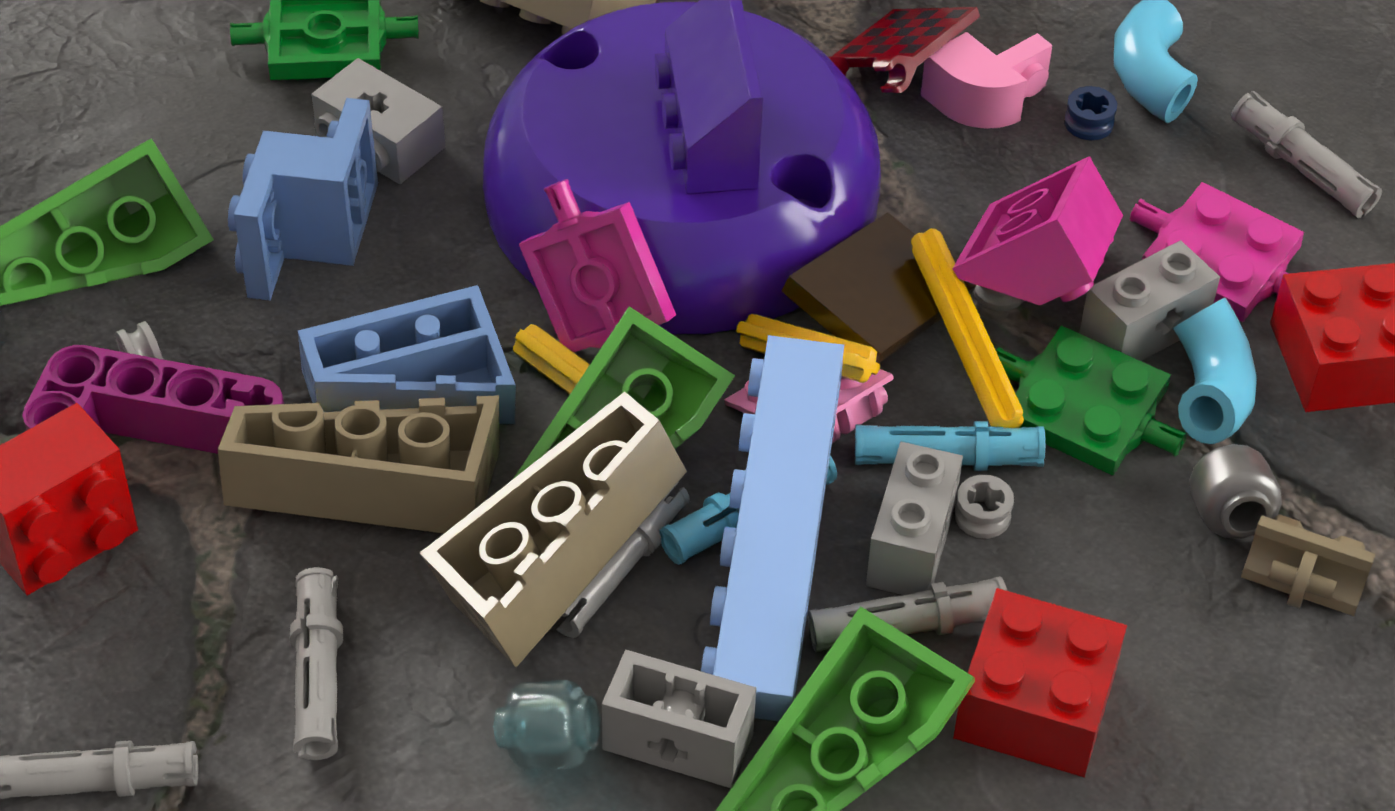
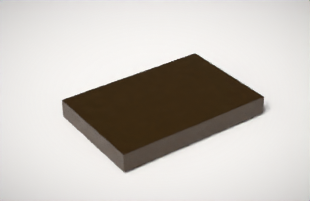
(868, 288)

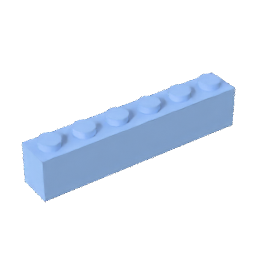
(778, 520)

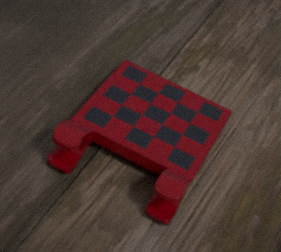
(903, 42)

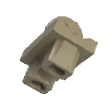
(1308, 564)

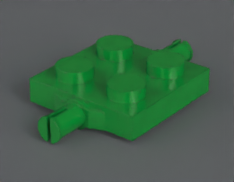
(322, 36)
(1092, 400)

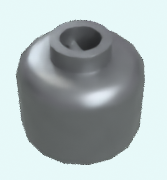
(1234, 490)

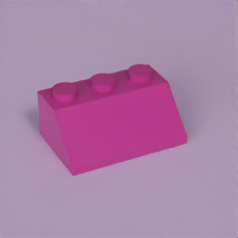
(1044, 237)

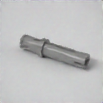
(1287, 139)
(641, 543)
(935, 609)
(316, 638)
(101, 770)

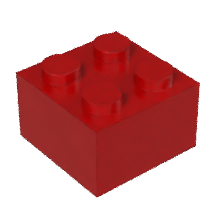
(1338, 335)
(60, 498)
(1040, 682)

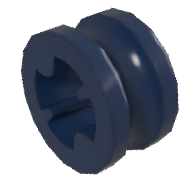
(1090, 113)

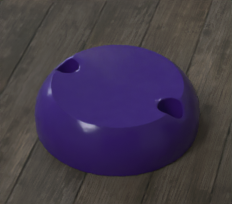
(596, 118)

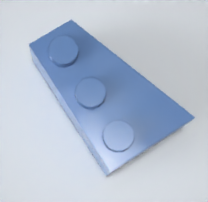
(410, 353)

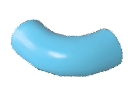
(1144, 59)
(1222, 372)

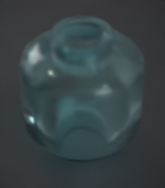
(547, 725)

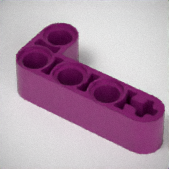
(146, 395)

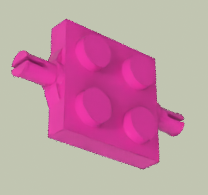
(1231, 238)
(593, 270)

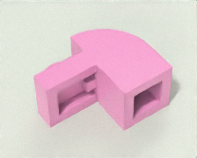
(982, 87)

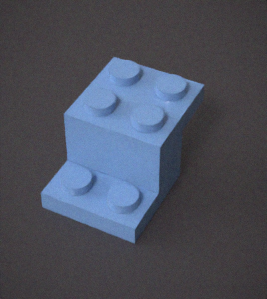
(304, 198)

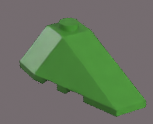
(101, 229)
(651, 368)
(852, 722)

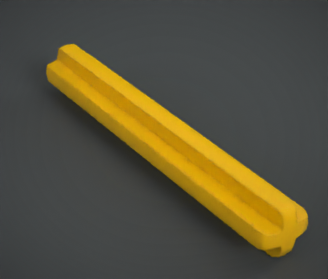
(967, 331)

